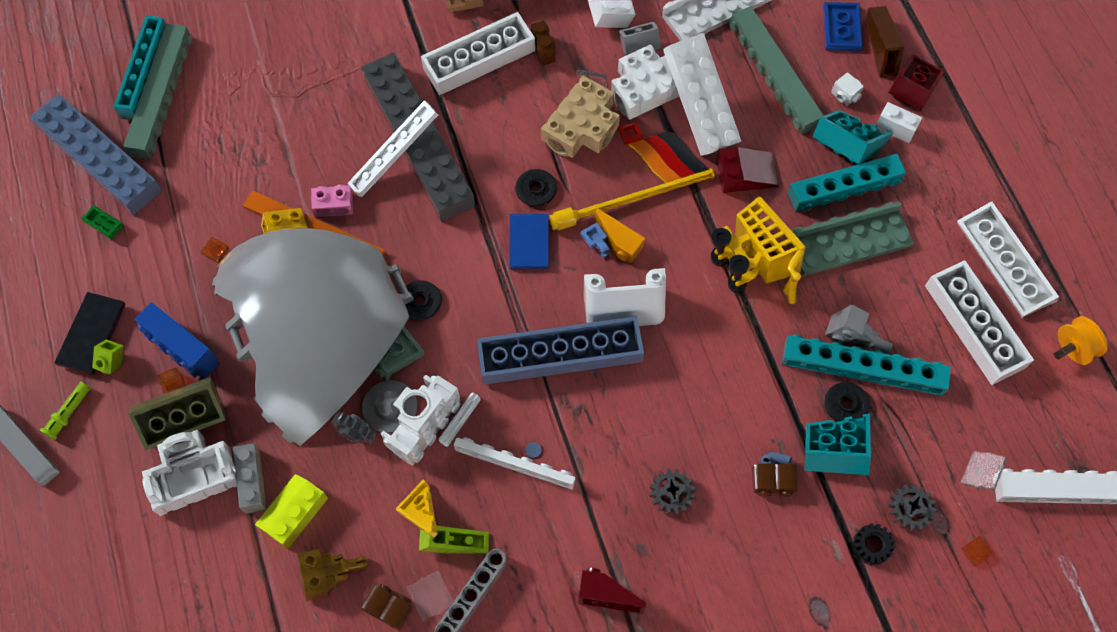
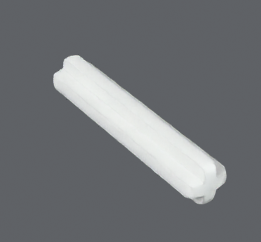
(459, 419)

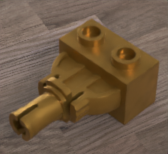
(324, 571)

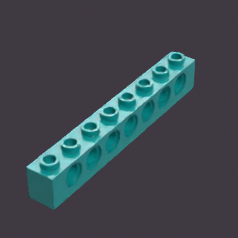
(938, 372)

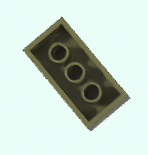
(177, 412)

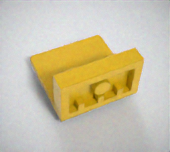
(283, 220)

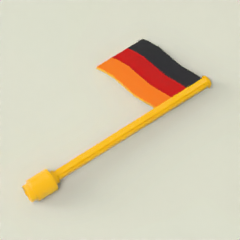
(666, 158)

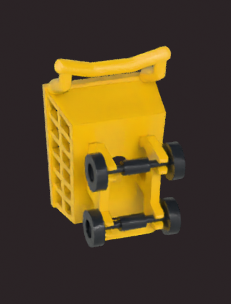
(771, 269)

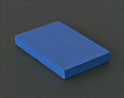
(842, 26)
(528, 241)

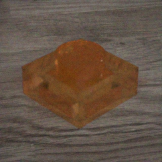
(215, 249)
(977, 551)

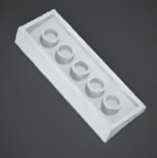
(1007, 260)

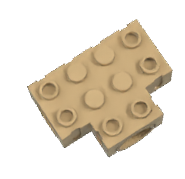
(582, 120)

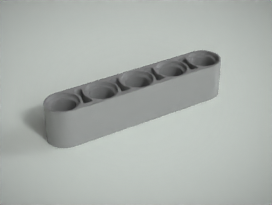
(26, 450)
(473, 585)

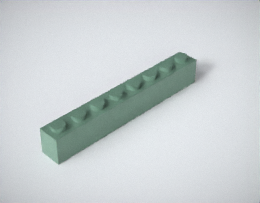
(776, 70)
(158, 92)

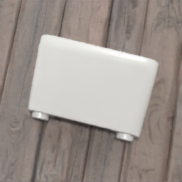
(612, 303)

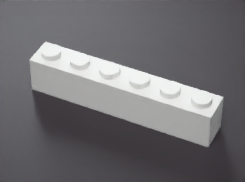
(1057, 487)

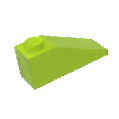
(455, 541)

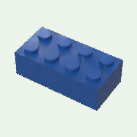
(176, 342)

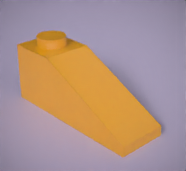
(622, 239)

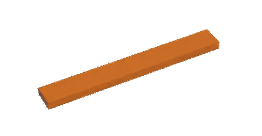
(259, 204)

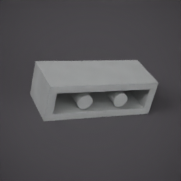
(249, 478)

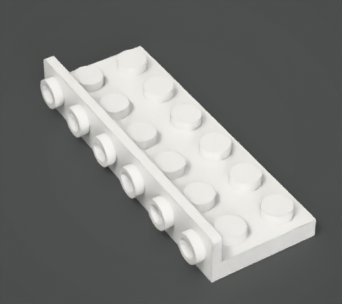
(696, 17)

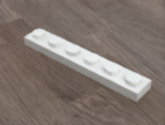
(393, 148)
(507, 460)

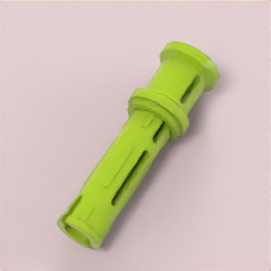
(60, 419)

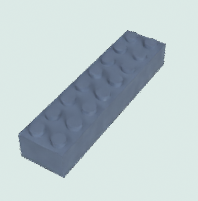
(96, 154)
(560, 350)

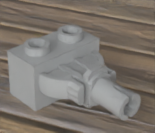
(852, 326)

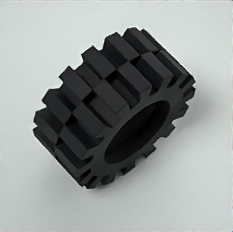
(885, 539)

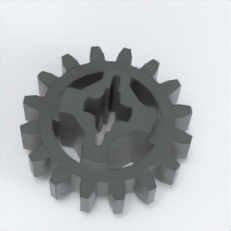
(353, 428)
(680, 489)
(920, 511)

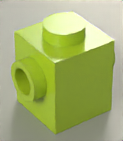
(107, 356)

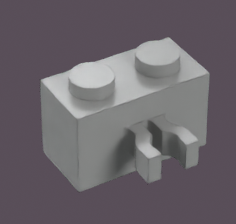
(640, 37)

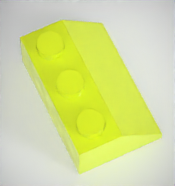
(292, 511)

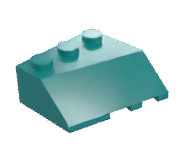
(850, 136)
(839, 446)

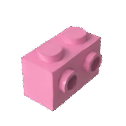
(332, 201)

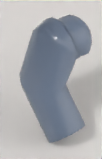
(775, 458)

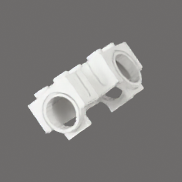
(643, 82)
(420, 431)
(188, 472)

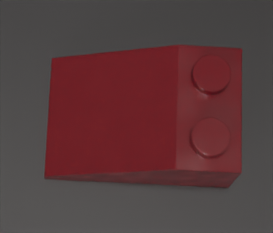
(916, 82)
(745, 169)
(604, 592)

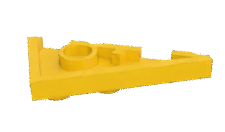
(419, 508)

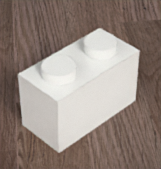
(898, 121)

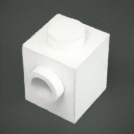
(847, 89)

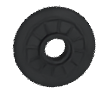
(532, 177)
(431, 304)
(849, 391)

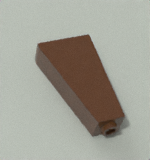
(884, 41)

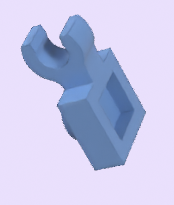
(595, 237)

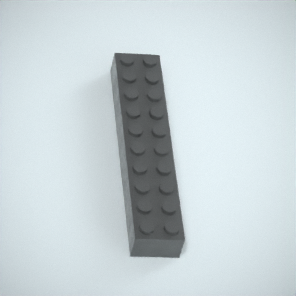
(428, 153)

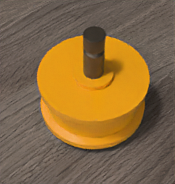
(1081, 341)

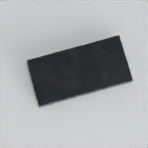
(91, 326)

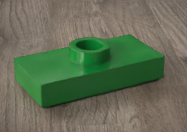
(102, 222)

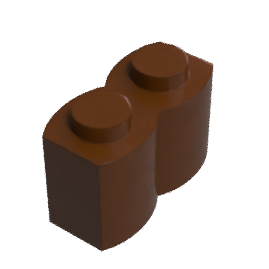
(544, 43)
(775, 479)
(386, 606)

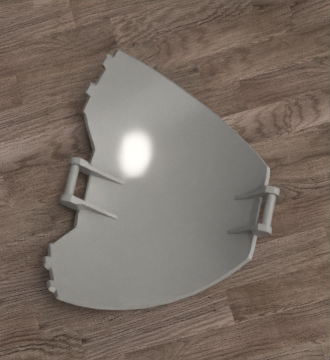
(314, 320)

